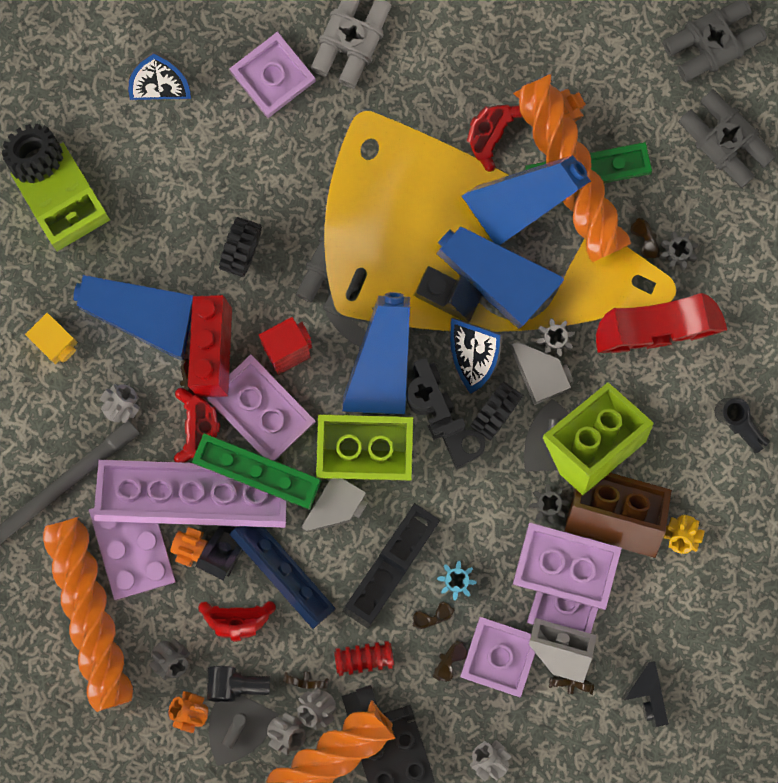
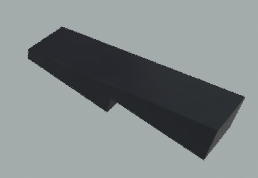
(390, 566)

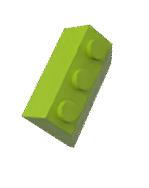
(597, 437)
(364, 447)

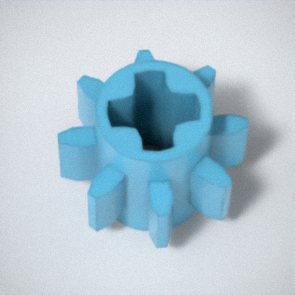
(457, 571)

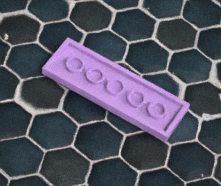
(180, 496)

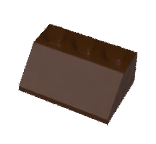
(621, 514)

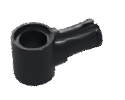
(742, 423)
(226, 684)

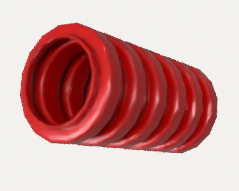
(364, 658)

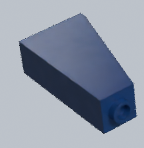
(521, 198)
(502, 277)
(143, 312)
(381, 364)

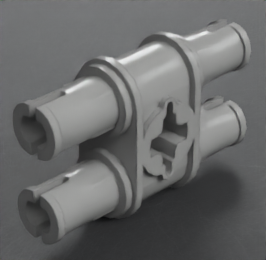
(359, 49)

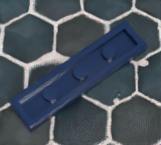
(284, 573)

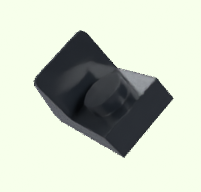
(450, 295)
(220, 553)
(648, 685)

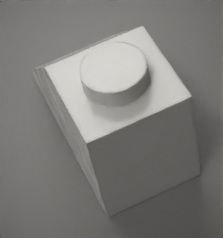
(541, 373)
(336, 506)
(563, 649)

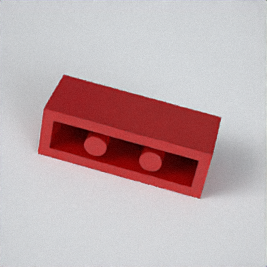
(286, 344)
(210, 346)

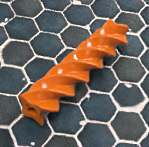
(557, 138)
(84, 604)
(338, 751)

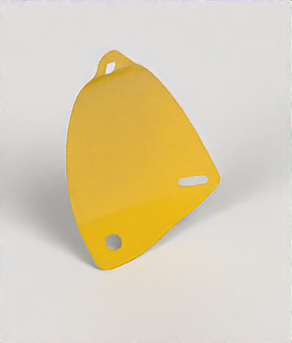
(406, 198)

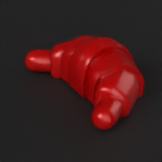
(488, 129)
(200, 420)
(236, 621)

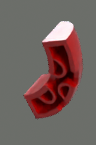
(658, 324)

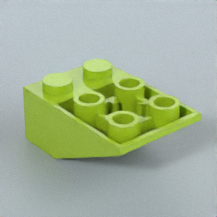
(64, 203)

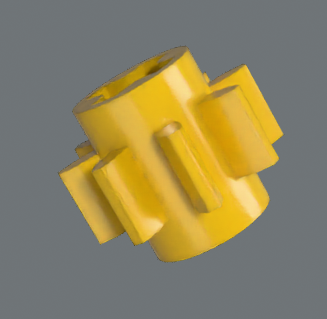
(684, 534)

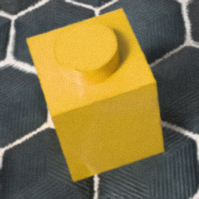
(52, 339)

